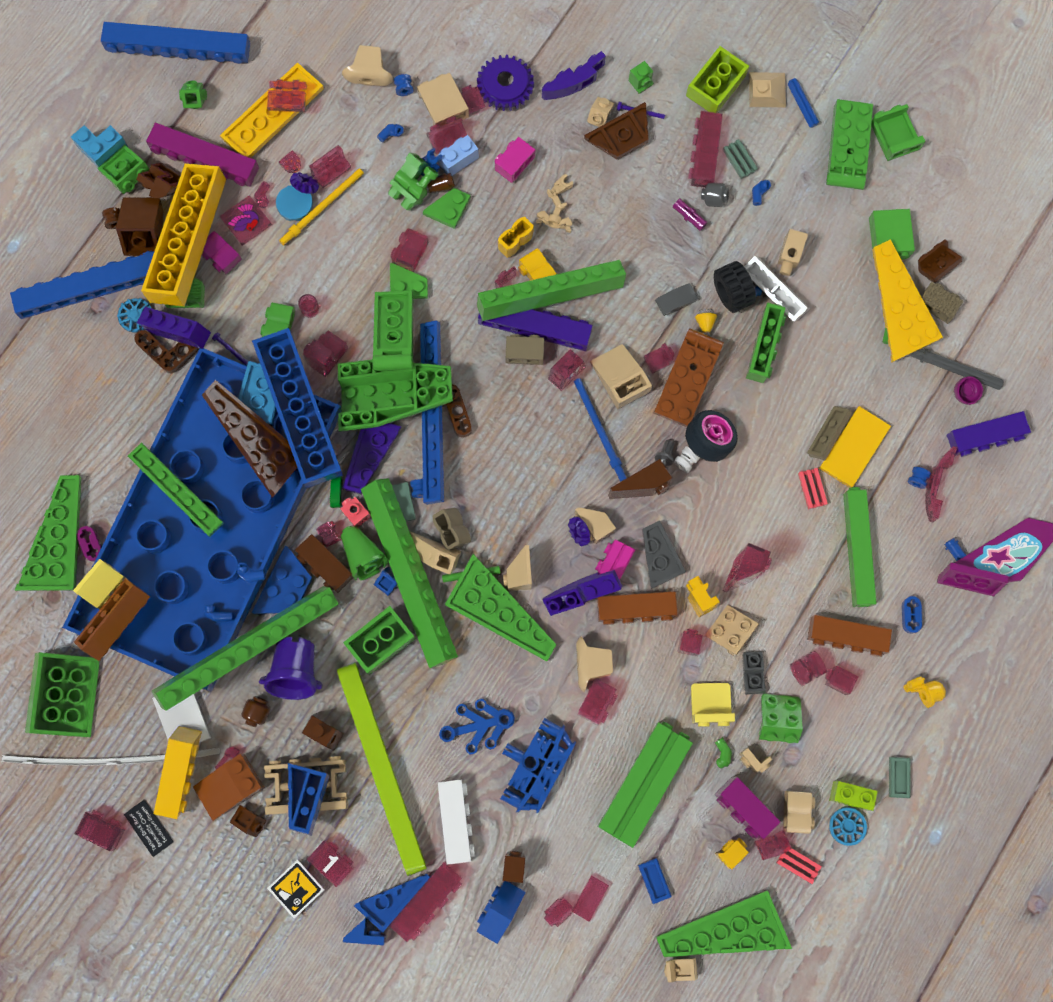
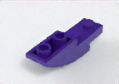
(570, 82)
(582, 590)

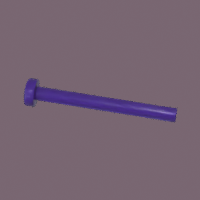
(650, 113)
(216, 336)

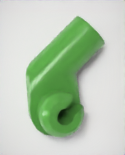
(726, 753)

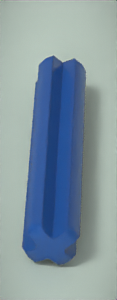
(803, 103)

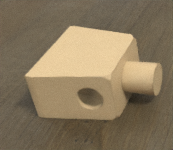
(792, 245)

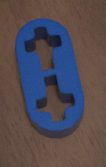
(916, 614)

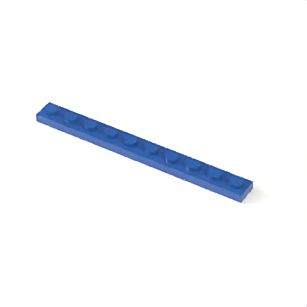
(432, 421)

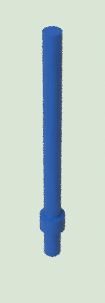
(615, 461)

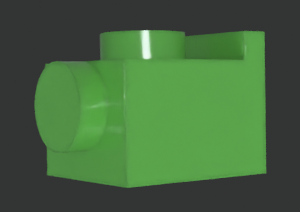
(641, 77)

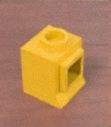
(732, 852)

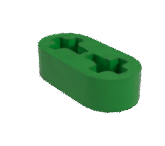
(336, 492)

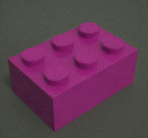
(746, 808)

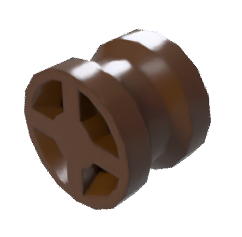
(111, 217)

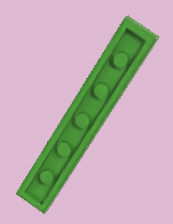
(175, 489)

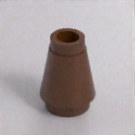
(441, 183)

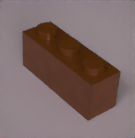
(323, 564)

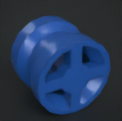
(403, 85)
(919, 477)
(417, 486)

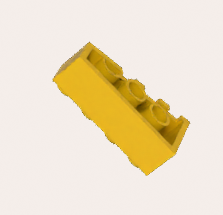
(176, 772)

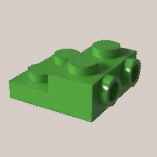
(123, 169)

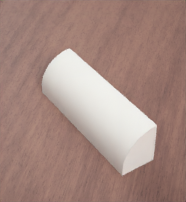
(776, 288)

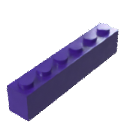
(546, 325)

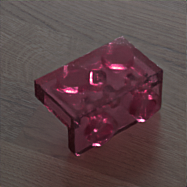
(447, 134)

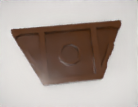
(622, 133)

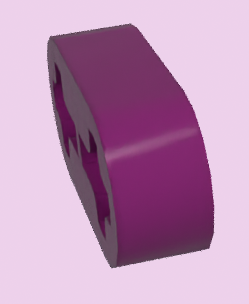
(85, 545)

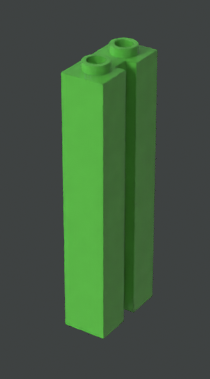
(645, 784)

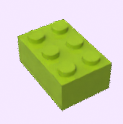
(717, 80)

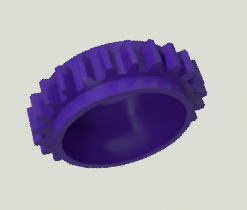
(508, 95)

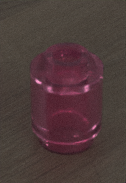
(558, 912)

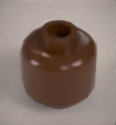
(255, 711)

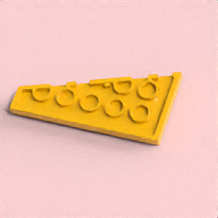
(904, 311)

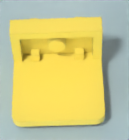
(711, 704)

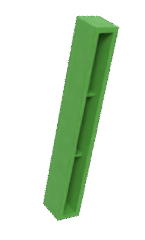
(550, 290)

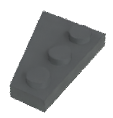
(660, 555)

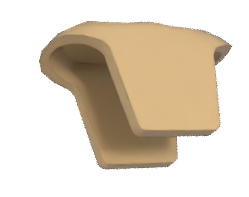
(368, 68)
(592, 663)

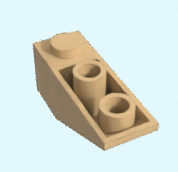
(436, 554)

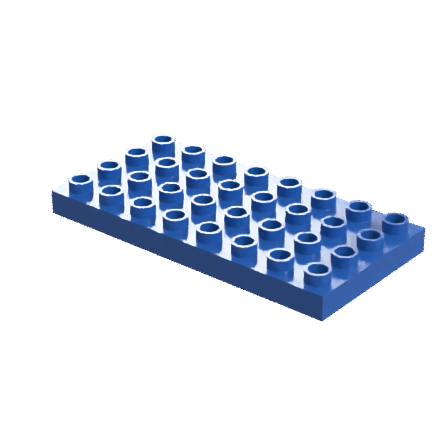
(171, 555)

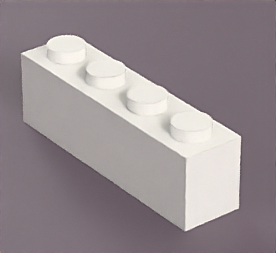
(454, 821)

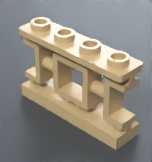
(313, 762)

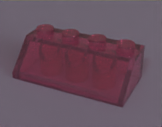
(747, 566)

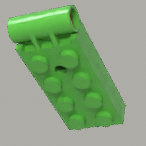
(849, 135)
(393, 330)

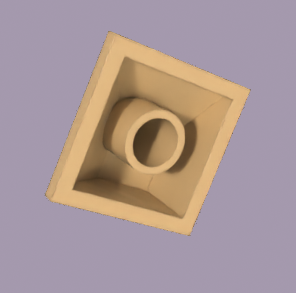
(767, 89)
(519, 572)

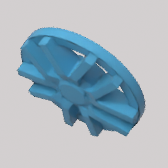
(133, 314)
(847, 826)

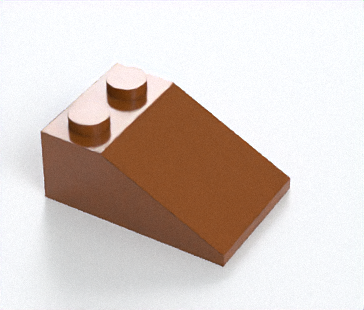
(228, 786)

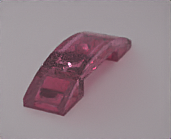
(933, 505)

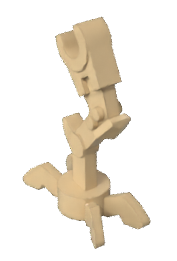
(554, 219)

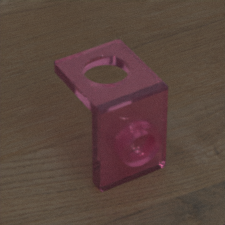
(505, 276)

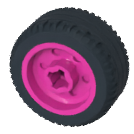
(711, 435)

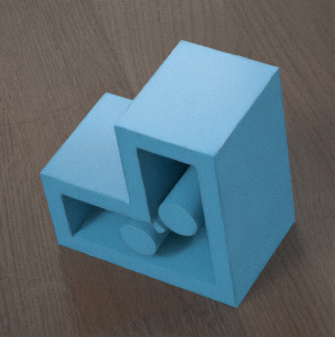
(98, 148)

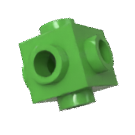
(192, 100)

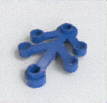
(480, 725)

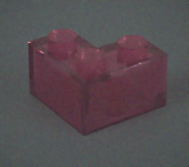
(325, 352)

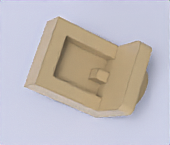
(600, 111)
(751, 761)
(681, 969)

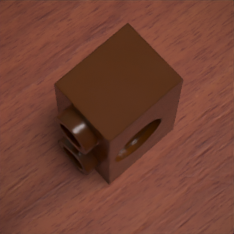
(514, 867)

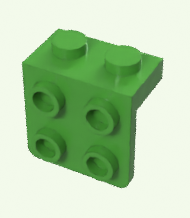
(781, 718)

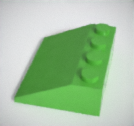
(62, 695)

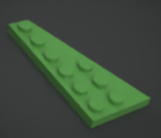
(55, 547)
(488, 603)
(733, 929)

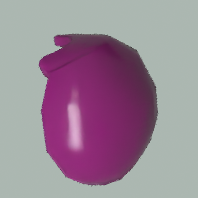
(968, 390)

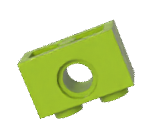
(853, 795)

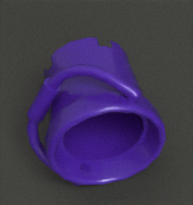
(292, 670)

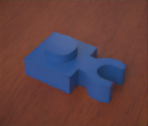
(432, 160)

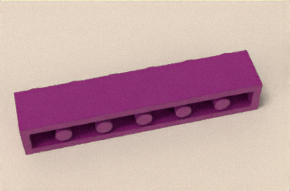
(197, 151)

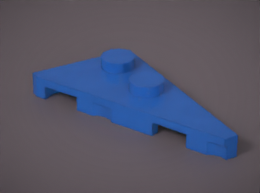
(387, 905)

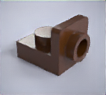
(248, 821)

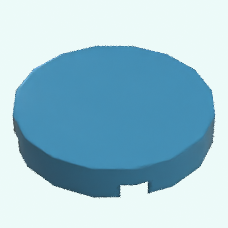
(293, 204)

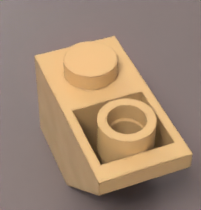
(597, 522)

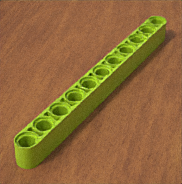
(381, 769)

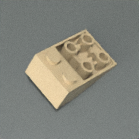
(621, 376)

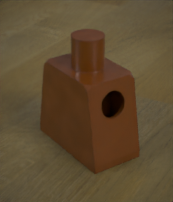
(322, 732)

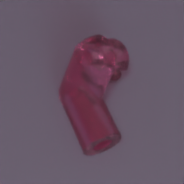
(260, 195)

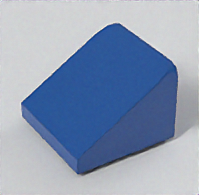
(386, 581)

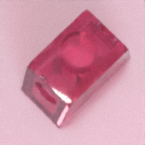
(567, 368)

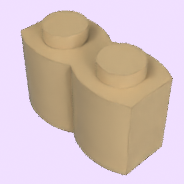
(798, 812)

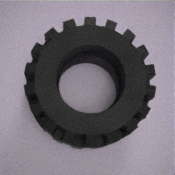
(734, 286)

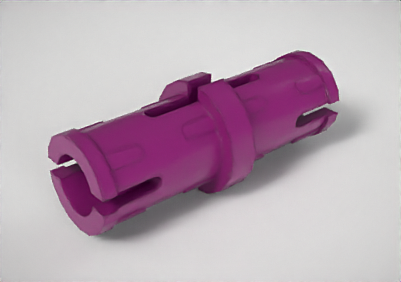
(689, 214)

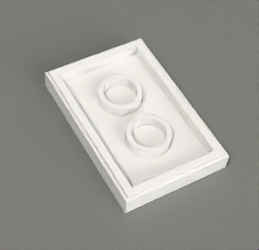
(184, 714)

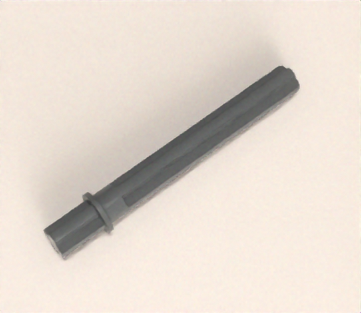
(957, 368)

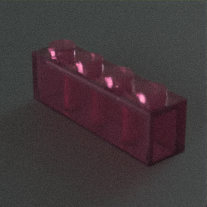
(706, 149)
(424, 903)

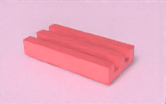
(815, 472)
(814, 873)

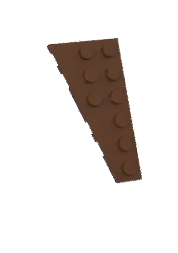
(258, 442)

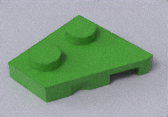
(448, 208)
(405, 280)

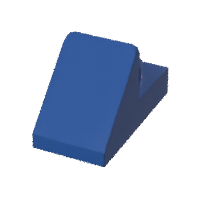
(359, 935)

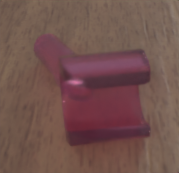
(230, 752)

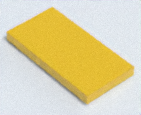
(855, 447)

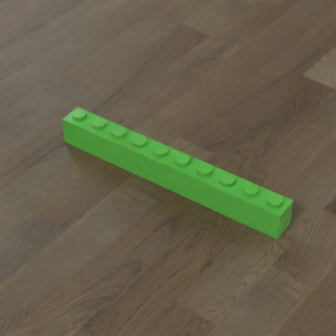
(409, 573)
(244, 648)

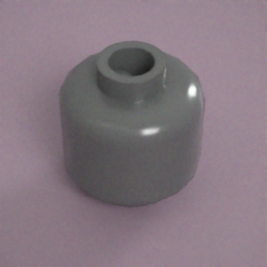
(715, 194)

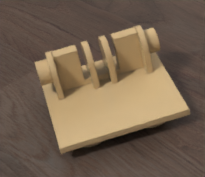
(731, 630)

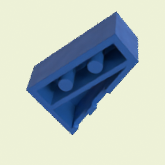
(305, 797)

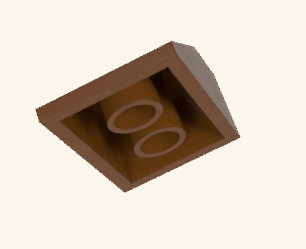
(644, 483)

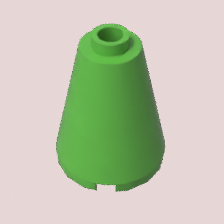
(362, 554)

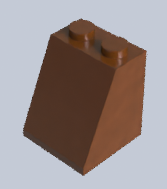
(139, 224)

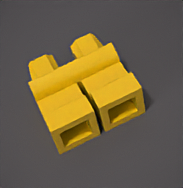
(699, 597)

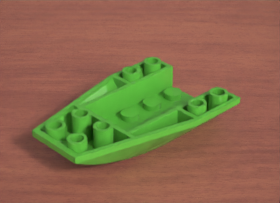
(389, 395)

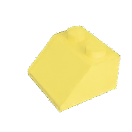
(99, 584)

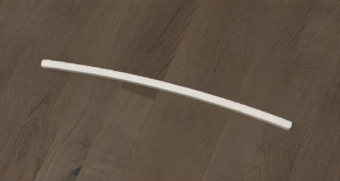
(111, 761)

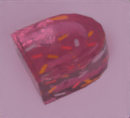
(291, 162)

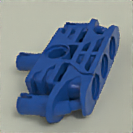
(548, 773)

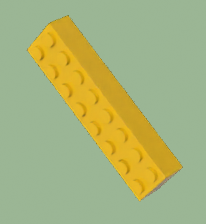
(184, 235)

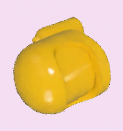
(929, 692)

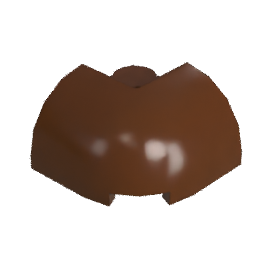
(160, 180)

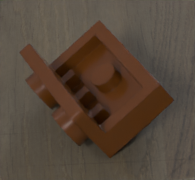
(938, 261)

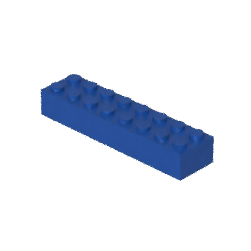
(297, 408)

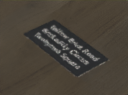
(148, 828)

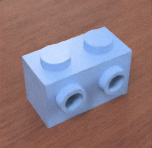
(458, 155)

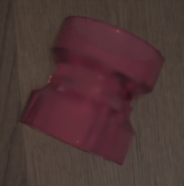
(308, 301)
(328, 533)

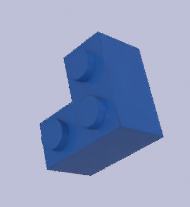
(500, 911)

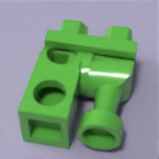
(406, 181)

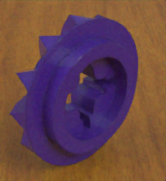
(304, 183)
(579, 531)

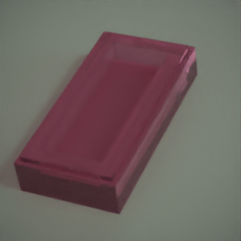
(590, 898)

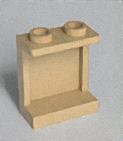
(443, 99)

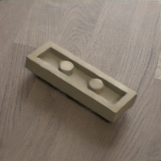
(829, 433)

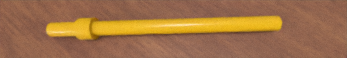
(296, 229)

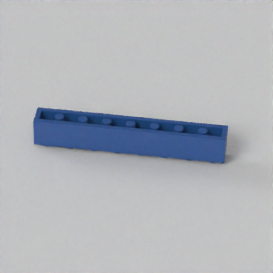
(175, 42)
(81, 286)

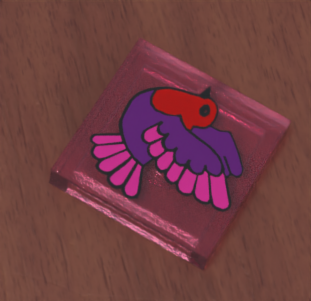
(245, 220)

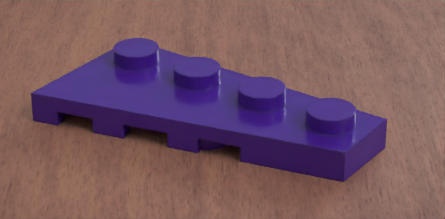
(368, 454)

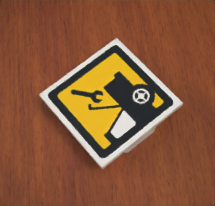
(295, 889)

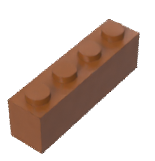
(637, 607)
(112, 619)
(850, 635)

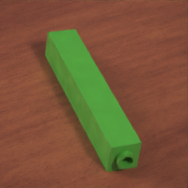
(859, 547)

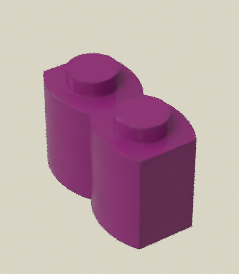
(220, 253)

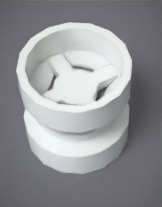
(686, 459)

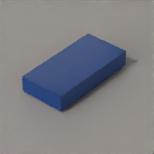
(654, 881)

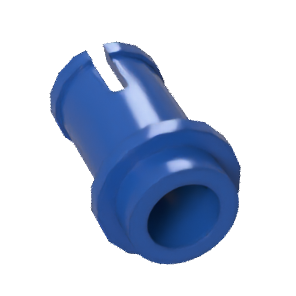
(955, 549)

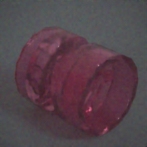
(814, 665)

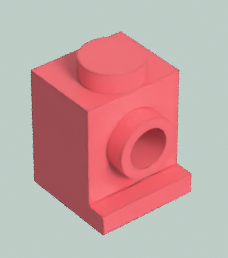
(359, 516)

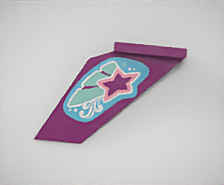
(1001, 559)

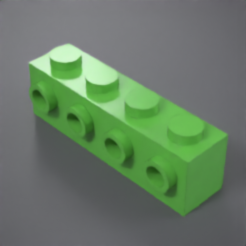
(765, 343)

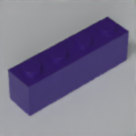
(174, 327)
(989, 433)

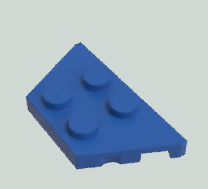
(285, 585)

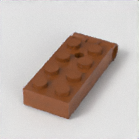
(685, 385)

